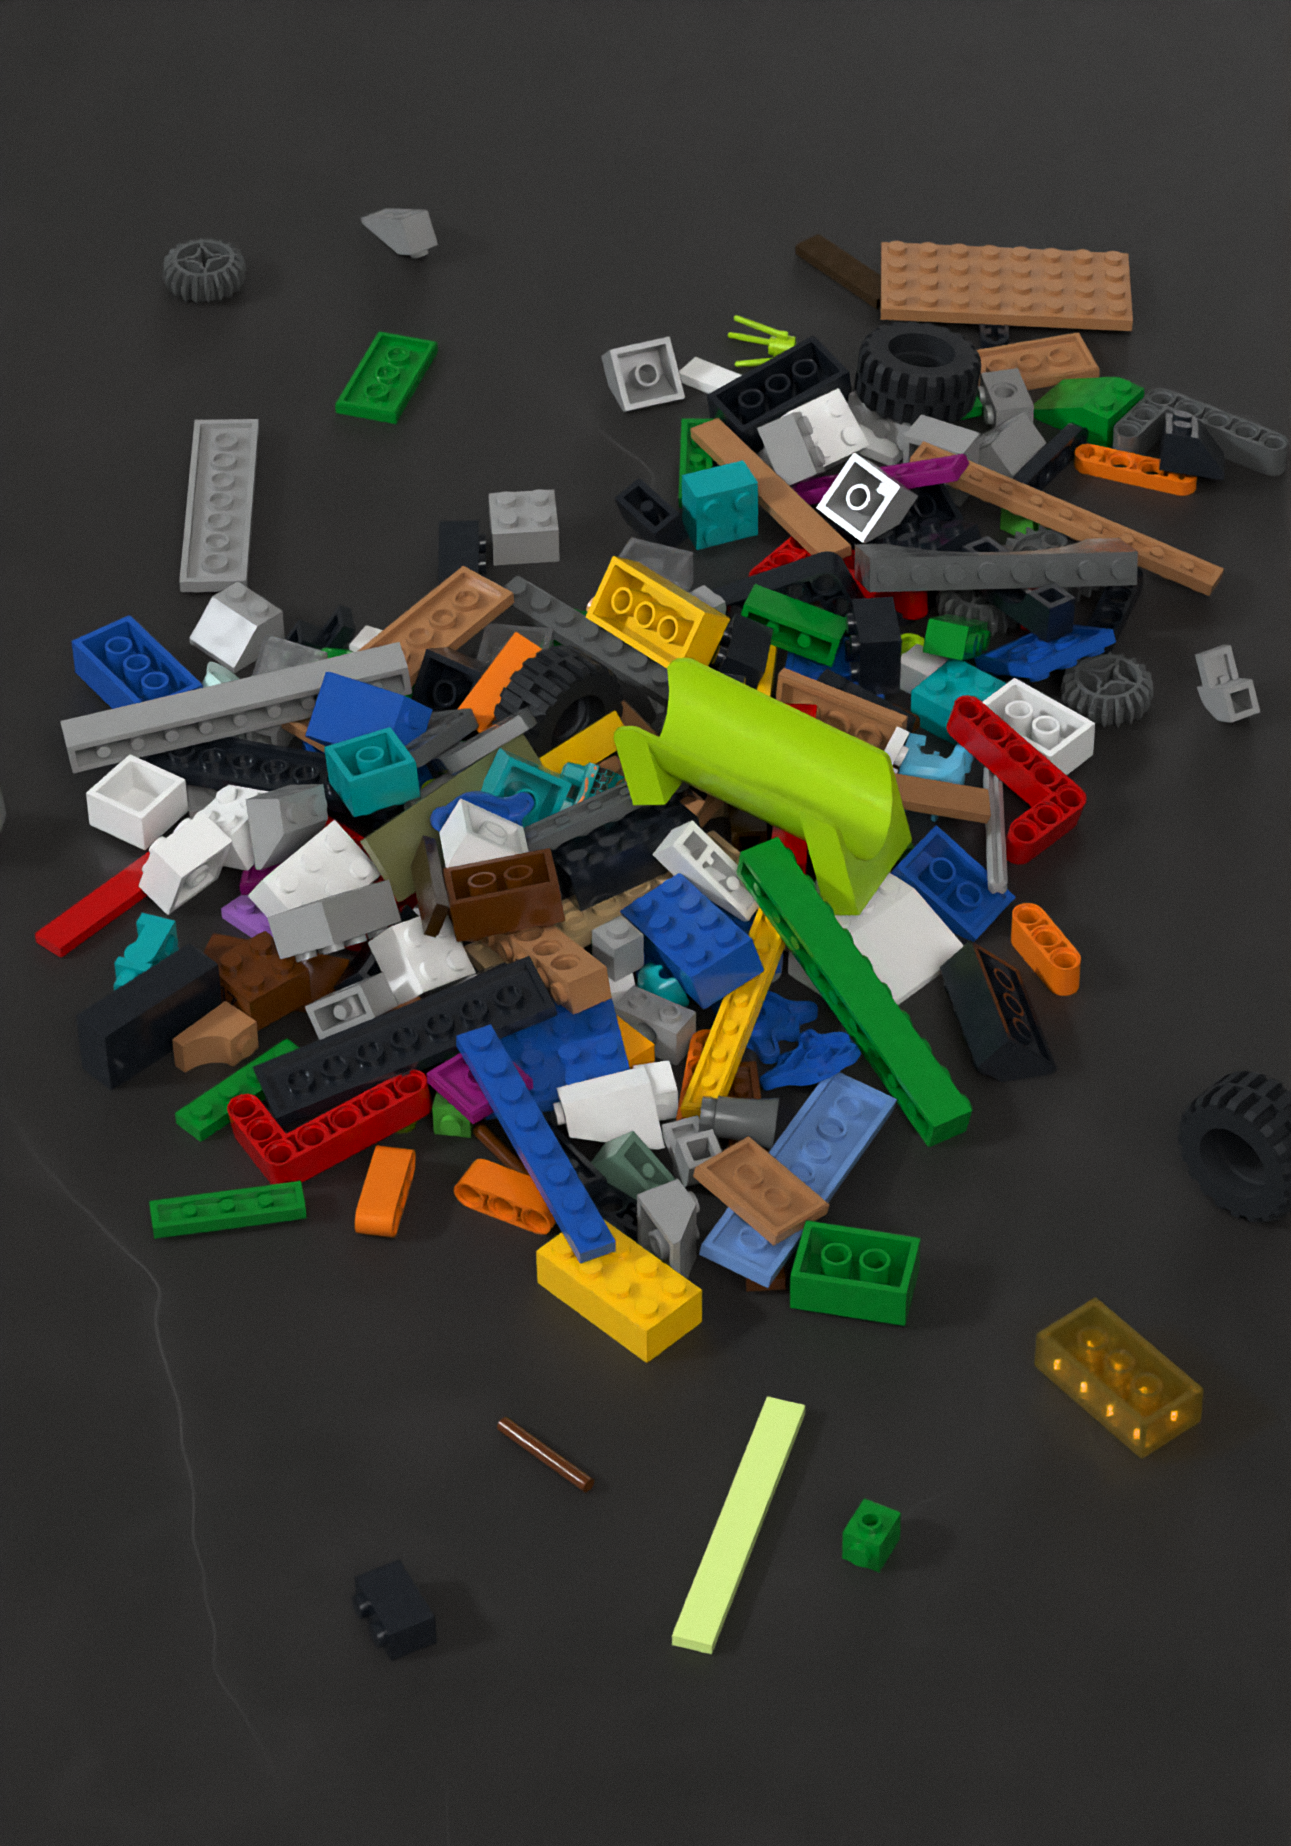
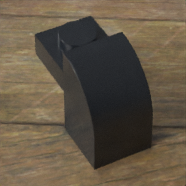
(335, 633)

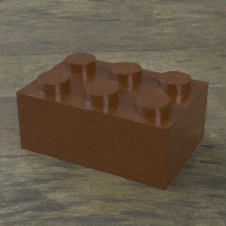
(504, 895)

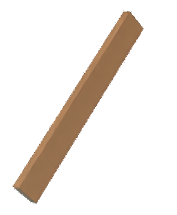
(773, 492)

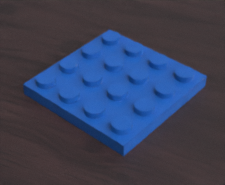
(567, 1050)

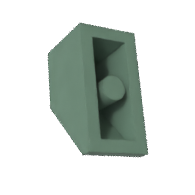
(630, 1165)

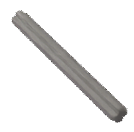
(995, 835)

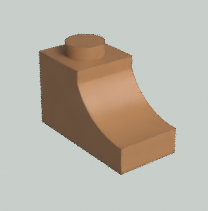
(218, 1037)

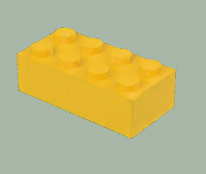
(655, 614)
(623, 1293)

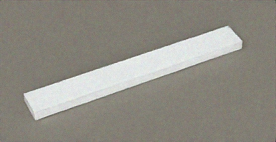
(710, 377)

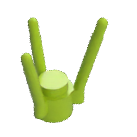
(776, 344)

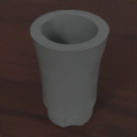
(740, 1118)

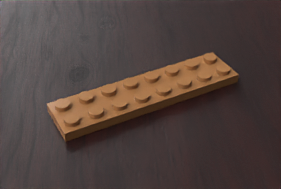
(440, 619)

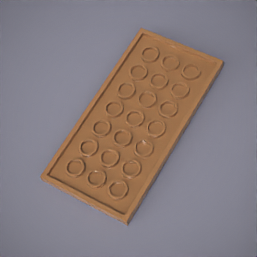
(1005, 286)

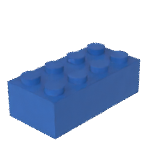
(128, 665)
(693, 940)

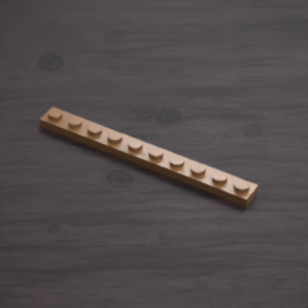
(1078, 522)

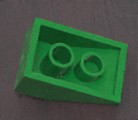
(1089, 403)

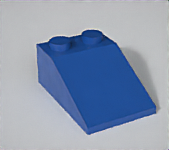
(355, 708)
(952, 884)

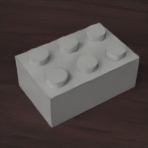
(334, 921)

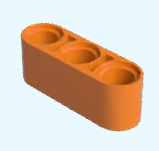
(1045, 949)
(385, 1191)
(504, 1196)

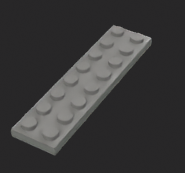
(219, 505)

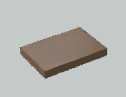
(761, 1190)

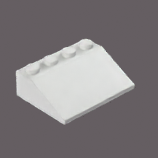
(898, 937)

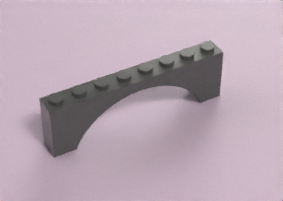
(1076, 565)

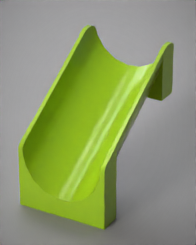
(779, 769)

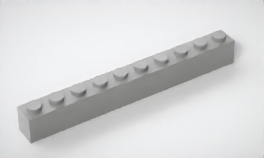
(223, 708)

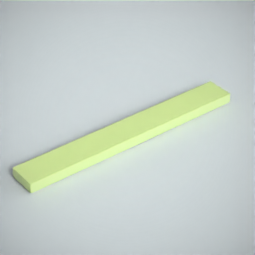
(738, 1526)

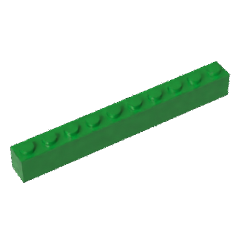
(854, 992)

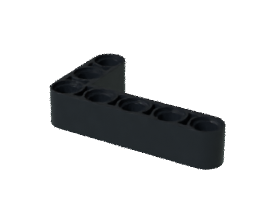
(808, 580)

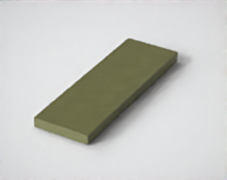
(396, 842)

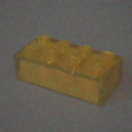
(1118, 1377)

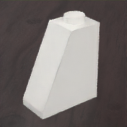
(610, 1108)

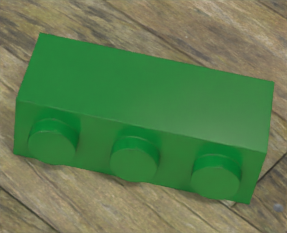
(797, 625)
(956, 637)

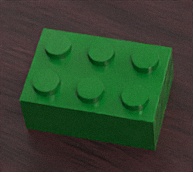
(855, 1273)

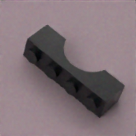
(1044, 611)

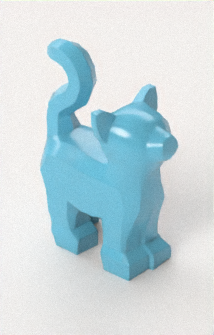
(934, 766)

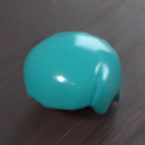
(666, 988)

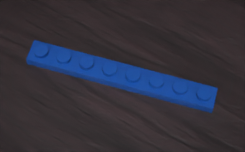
(536, 1144)

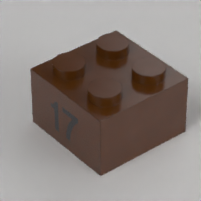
(261, 982)

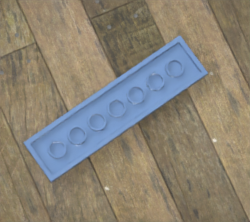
(818, 1149)

